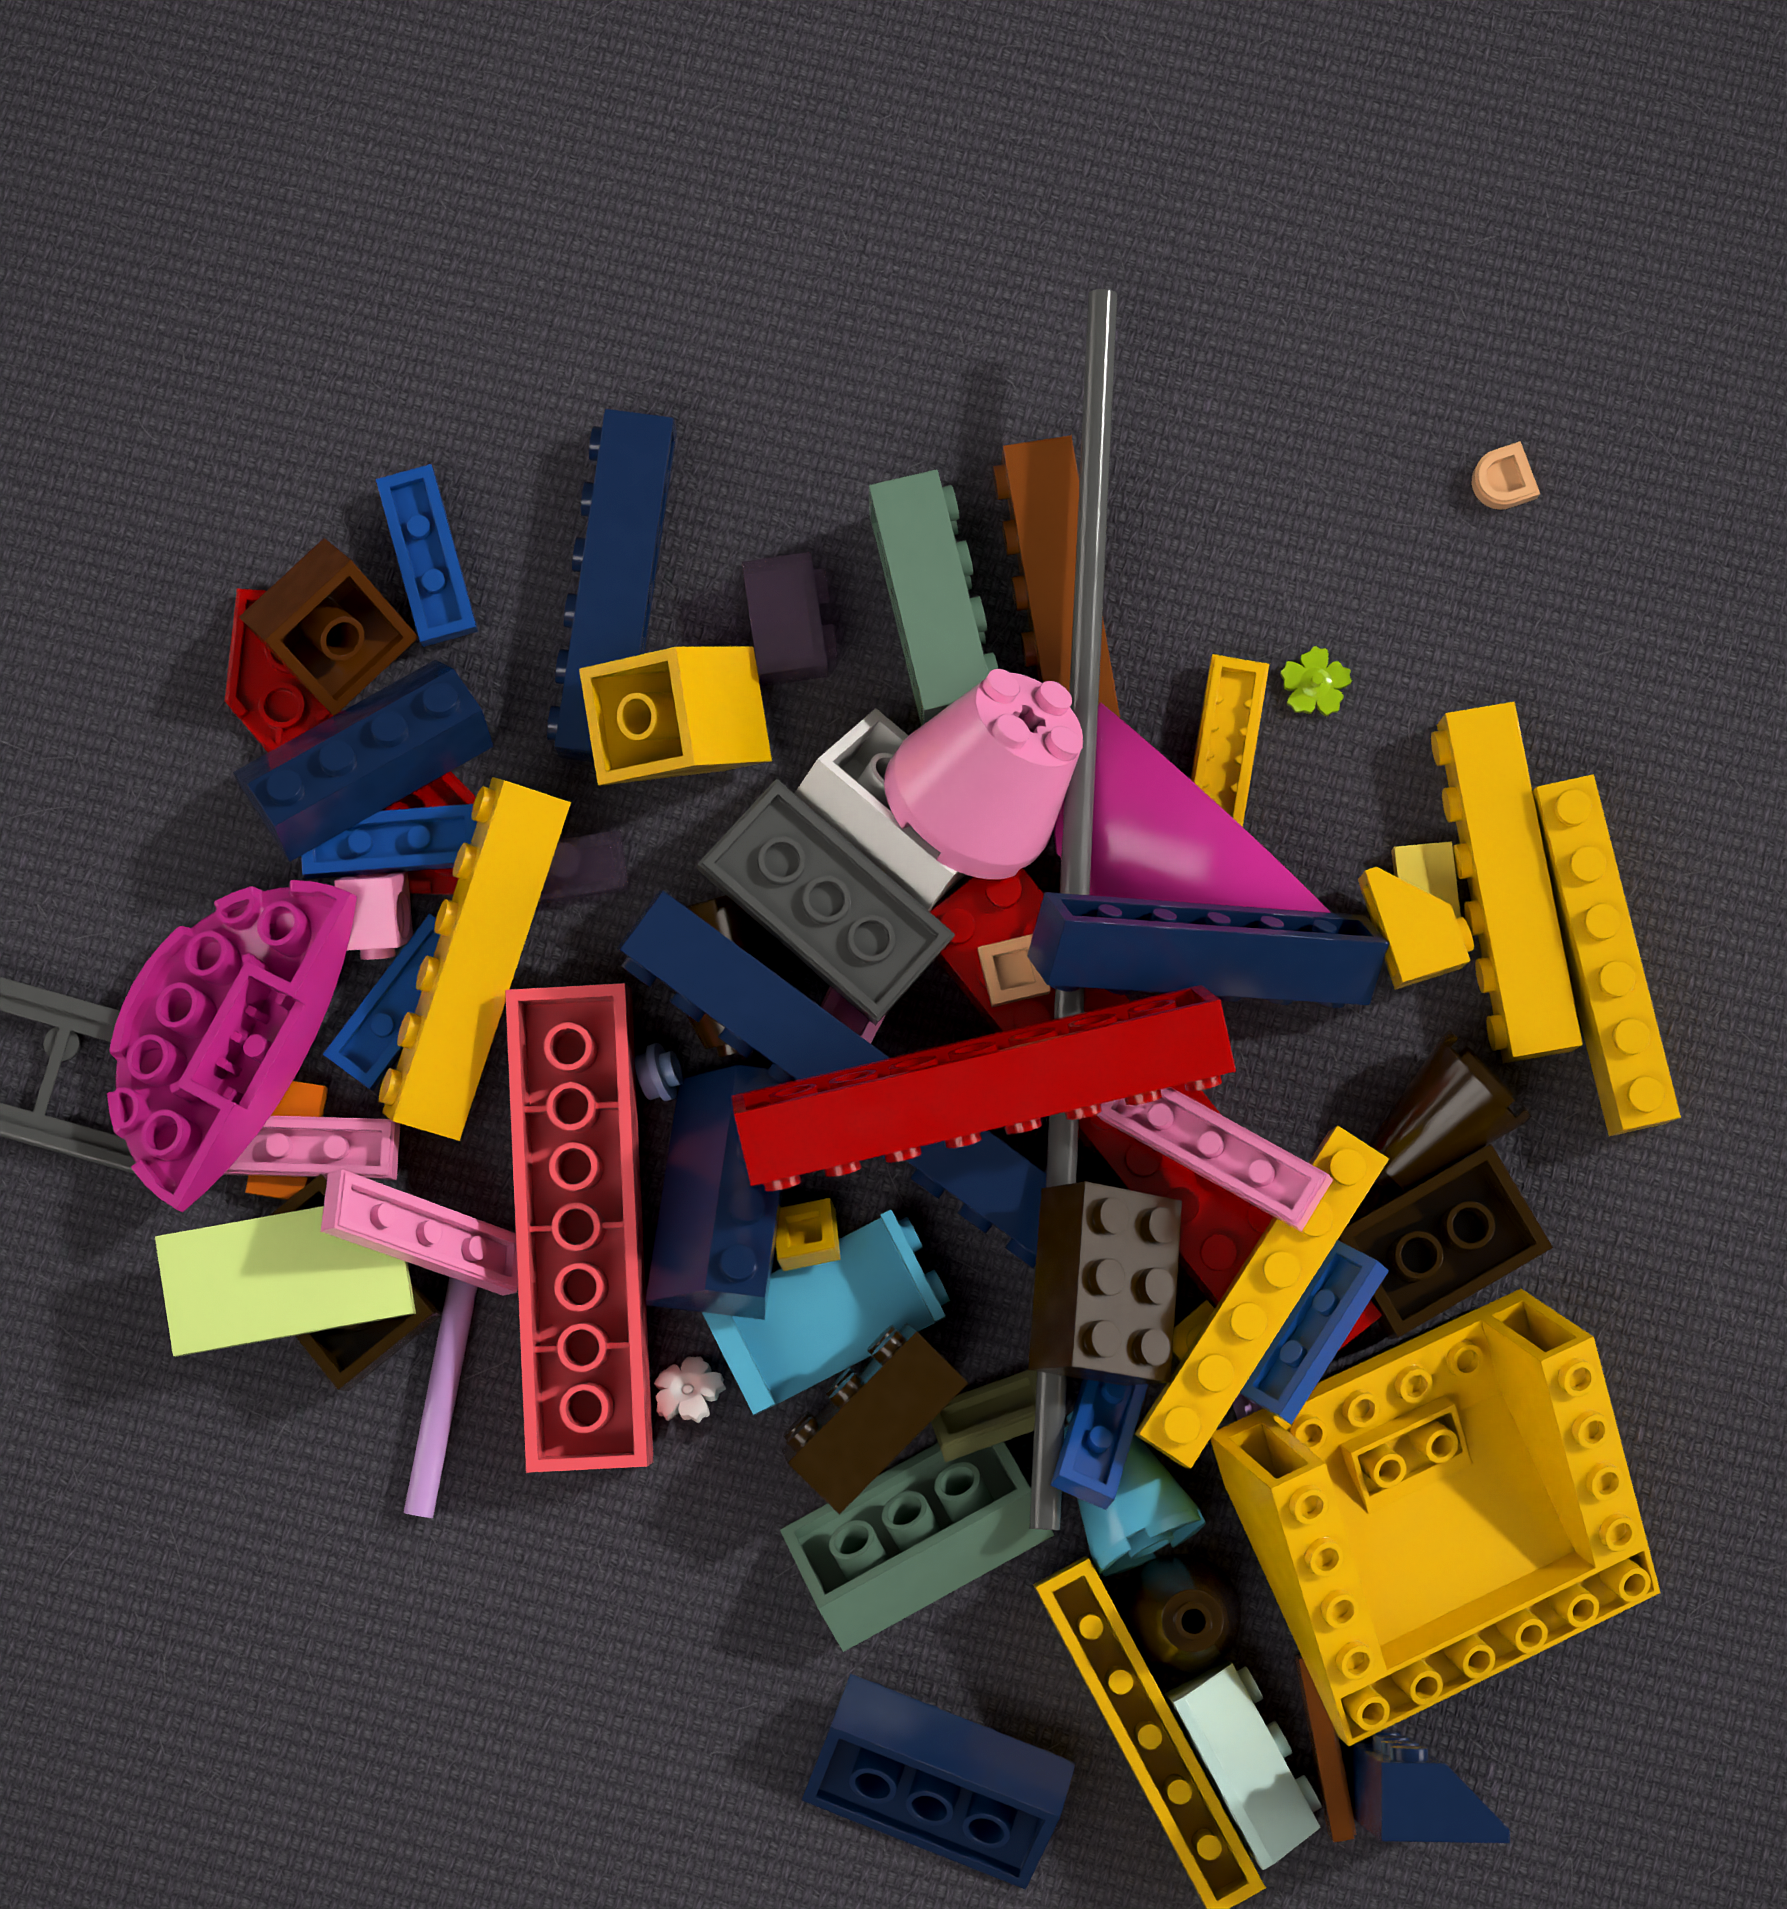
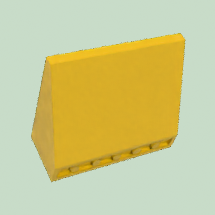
(1442, 1511)

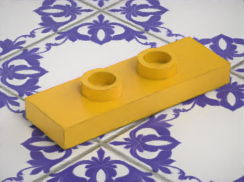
(1229, 731)

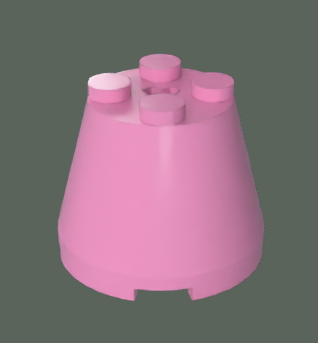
(988, 774)

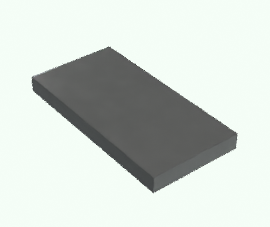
(825, 901)

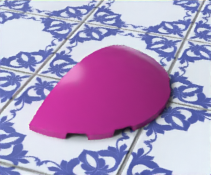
(1171, 840)
(223, 1030)

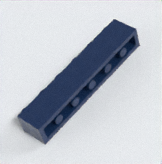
(613, 560)
(1225, 948)

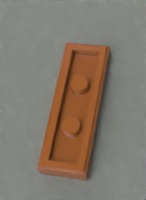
(1327, 1760)

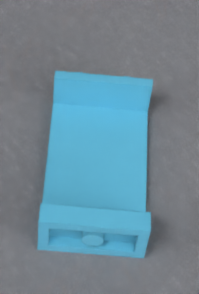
(830, 1313)

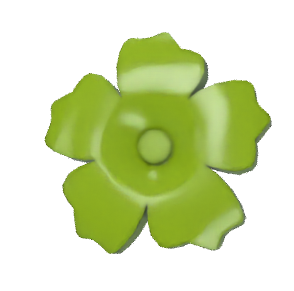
(1315, 683)

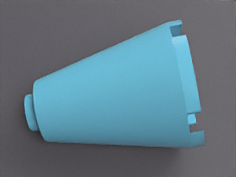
(1142, 1518)

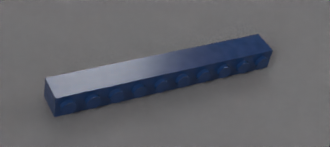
(806, 1041)

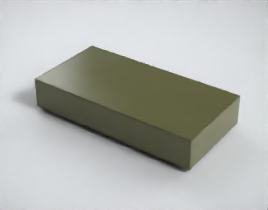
(987, 1415)

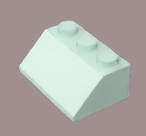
(1246, 1761)

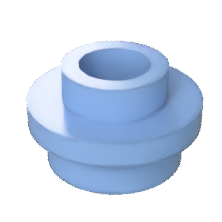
(658, 1072)

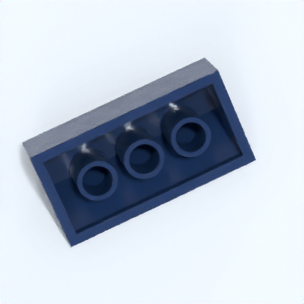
(365, 758)
(713, 1225)
(939, 1781)
(1415, 1797)

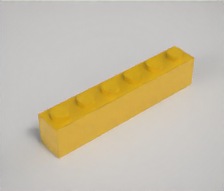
(1507, 883)
(474, 958)
(1604, 959)
(1257, 1305)
(1149, 1736)

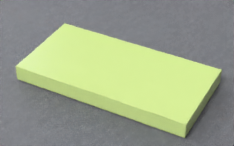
(273, 1282)

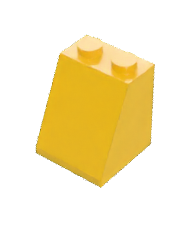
(675, 713)

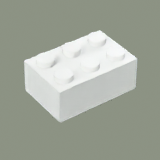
(851, 797)

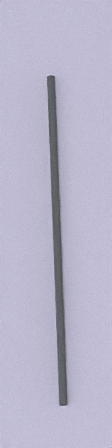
(1078, 805)

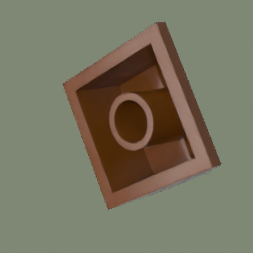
(329, 626)

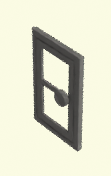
(61, 1045)

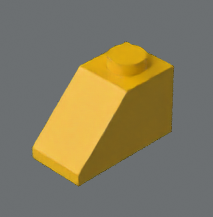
(1419, 928)

